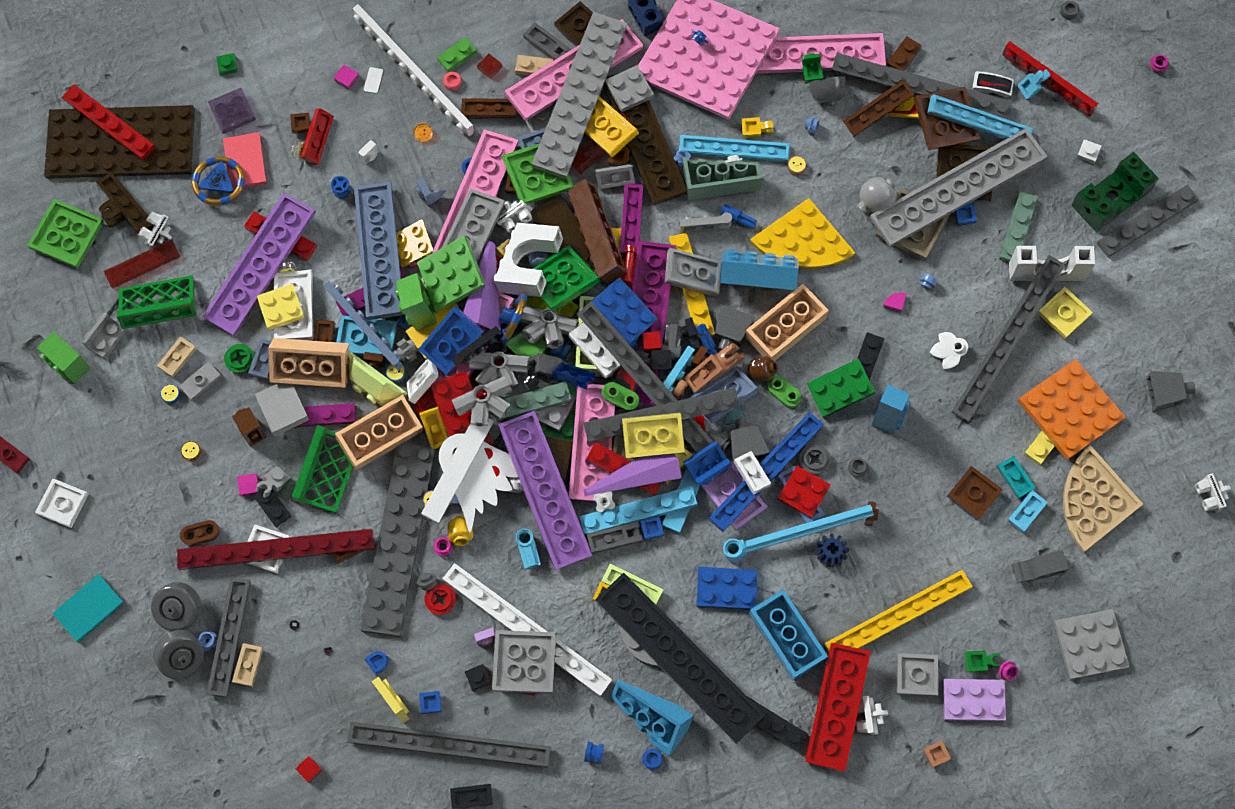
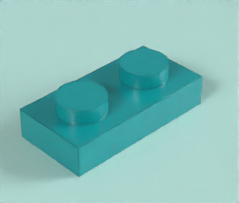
(1016, 477)

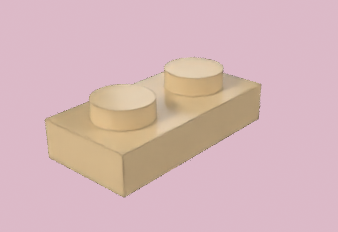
(528, 64)
(176, 357)
(247, 665)

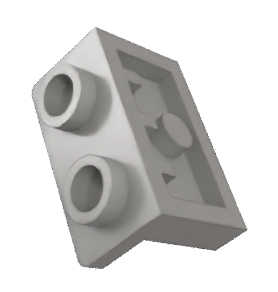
(103, 336)

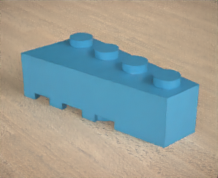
(891, 410)

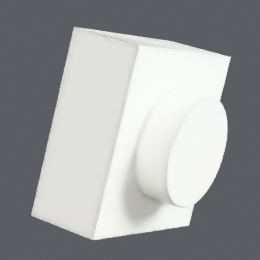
(1088, 151)
(368, 152)

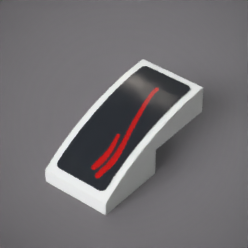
(995, 83)

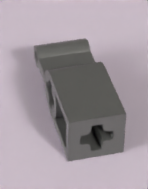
(543, 366)
(1040, 567)

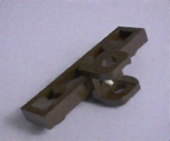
(121, 205)

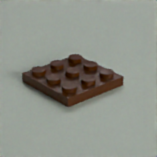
(939, 131)

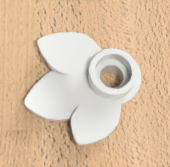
(946, 349)

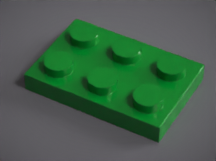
(841, 388)

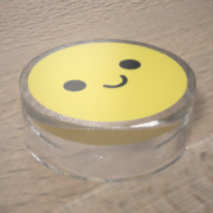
(297, 149)
(288, 267)

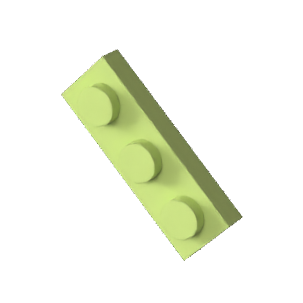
(649, 589)

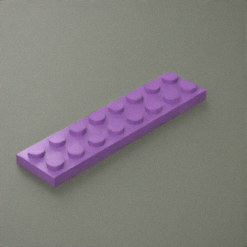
(259, 264)
(544, 490)

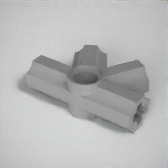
(551, 329)
(491, 372)
(491, 403)

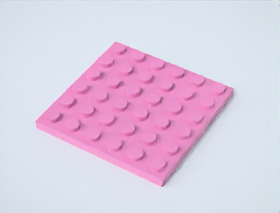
(713, 73)

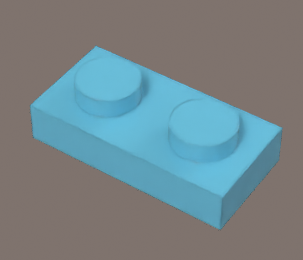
(1027, 511)

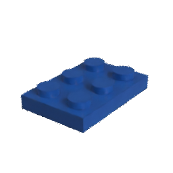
(449, 338)
(726, 588)

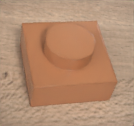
(937, 754)

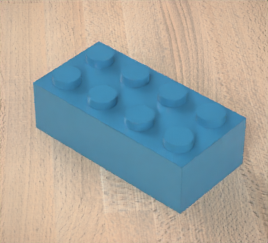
(759, 270)
(788, 635)

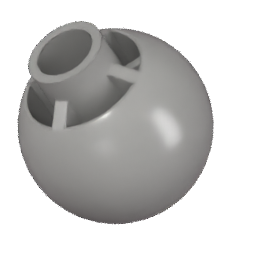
(877, 195)

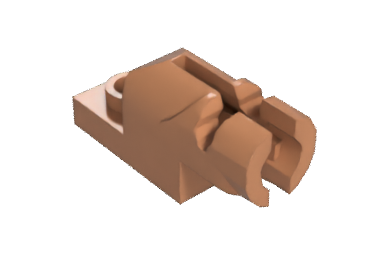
(713, 367)

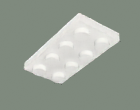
(303, 286)

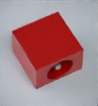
(651, 341)
(308, 769)

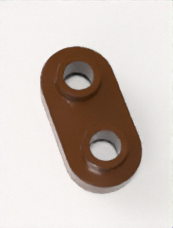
(200, 533)

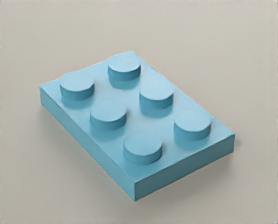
(358, 341)

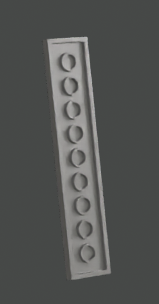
(579, 95)
(958, 187)

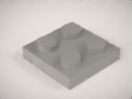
(629, 88)
(917, 674)

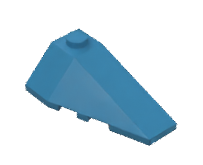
(659, 718)

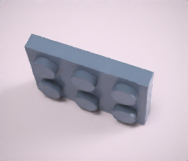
(732, 379)

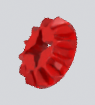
(442, 590)

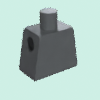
(732, 326)
(1167, 389)
(747, 439)

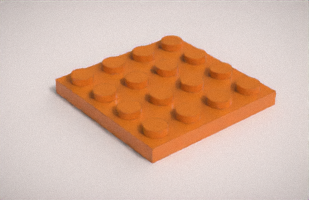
(1071, 409)

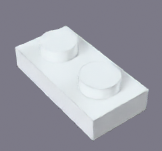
(752, 472)

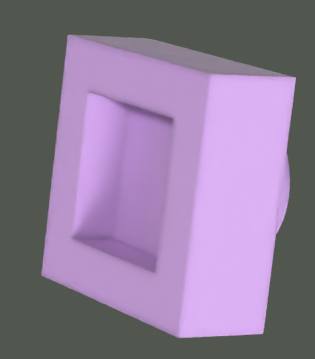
(485, 637)

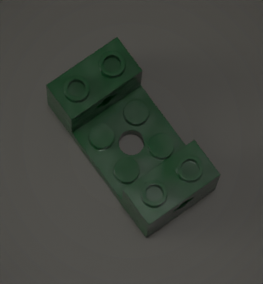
(1128, 182)

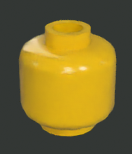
(458, 531)

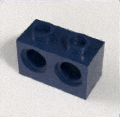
(642, 14)

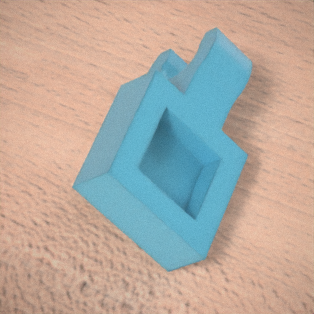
(1031, 83)

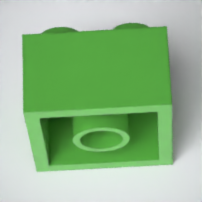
(415, 302)
(62, 358)

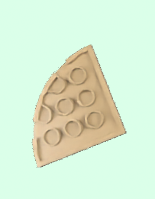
(1095, 499)

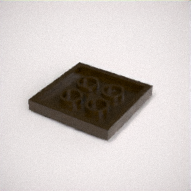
(953, 156)

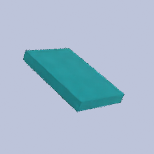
(88, 608)

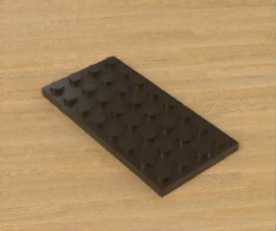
(84, 150)

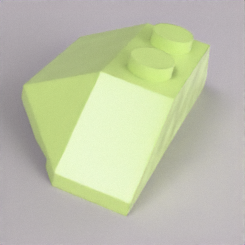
(372, 383)

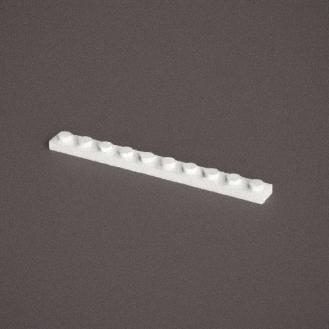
(415, 73)
(517, 621)

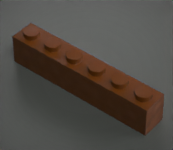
(597, 231)

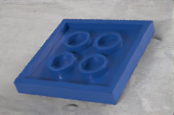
(624, 310)

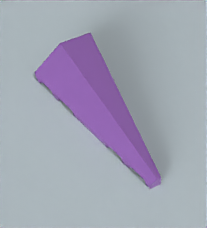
(483, 304)
(639, 472)

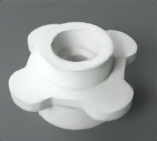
(602, 506)

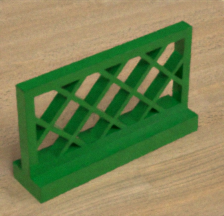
(158, 311)
(308, 470)

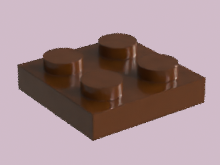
(974, 493)

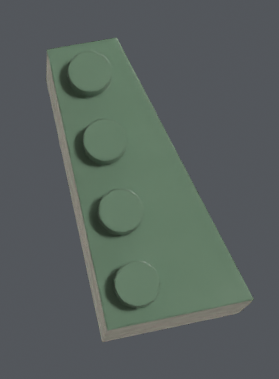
(720, 178)

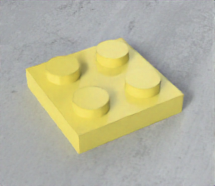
(280, 307)
(1065, 312)

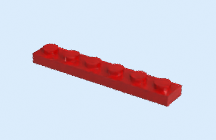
(1054, 82)
(108, 122)

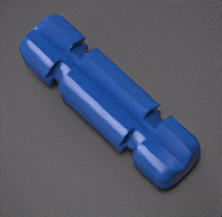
(706, 339)

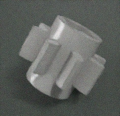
(407, 350)

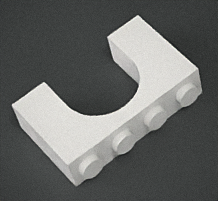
(524, 240)
(1025, 264)

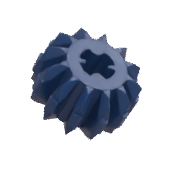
(838, 547)

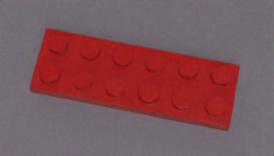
(444, 392)
(838, 706)

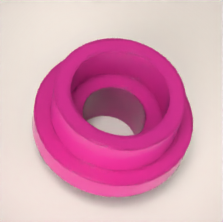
(1162, 59)
(438, 542)
(1008, 671)

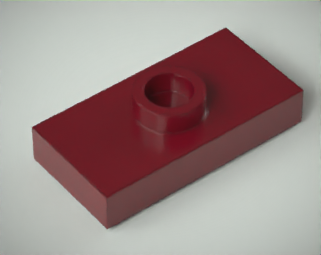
(12, 456)

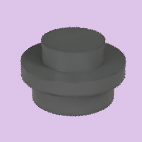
(857, 467)
(427, 581)

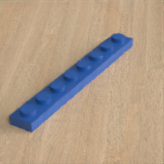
(772, 466)

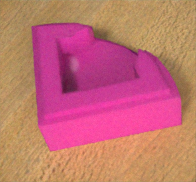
(895, 301)

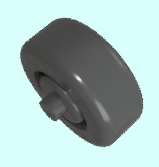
(175, 606)
(178, 654)

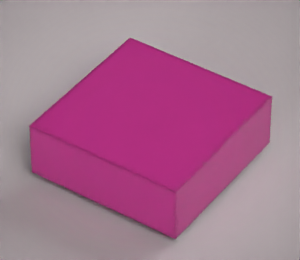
(346, 76)
(247, 484)

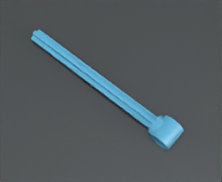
(794, 532)

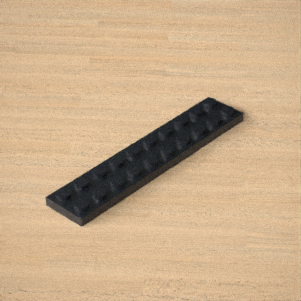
(680, 658)

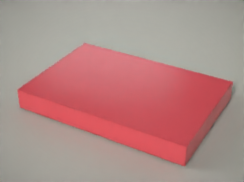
(249, 154)

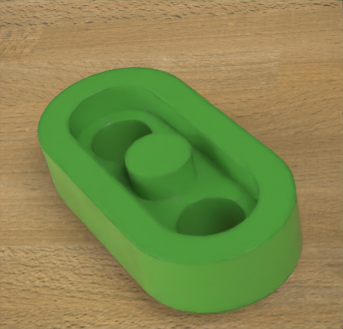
(781, 393)
(620, 396)

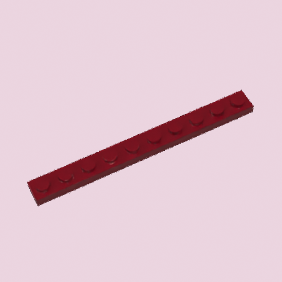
(275, 549)

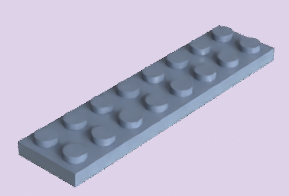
(378, 249)

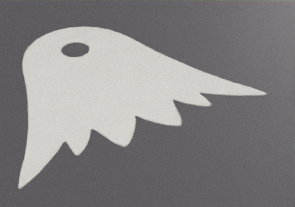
(480, 478)

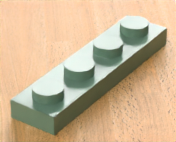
(1018, 225)
(537, 400)

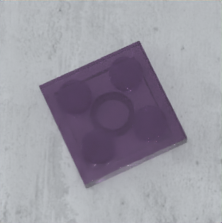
(231, 110)

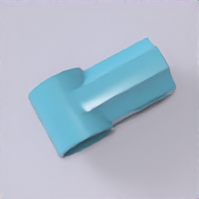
(528, 550)

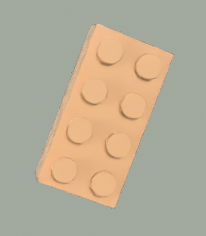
(786, 323)
(308, 362)
(379, 432)

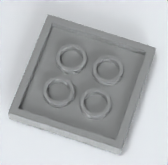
(1091, 644)
(524, 661)

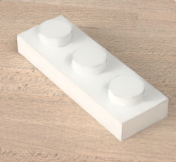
(594, 350)

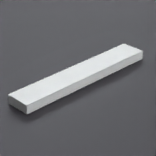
(455, 471)

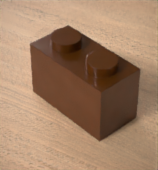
(249, 426)

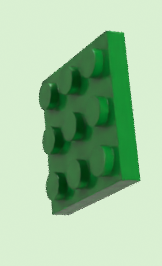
(565, 278)

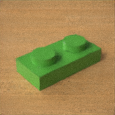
(456, 55)

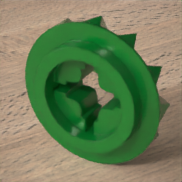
(231, 355)

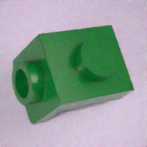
(812, 67)

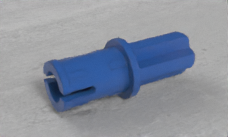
(738, 216)

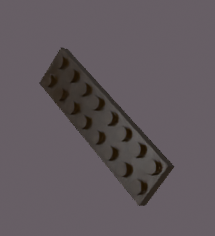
(652, 153)

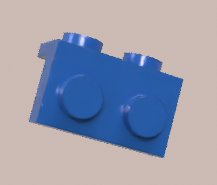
(707, 464)

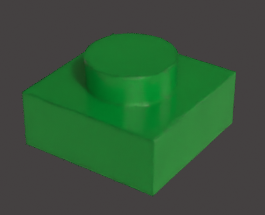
(227, 64)

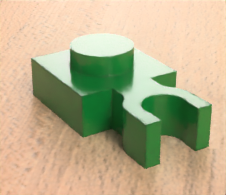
(978, 661)

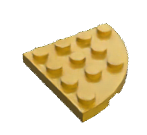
(806, 236)

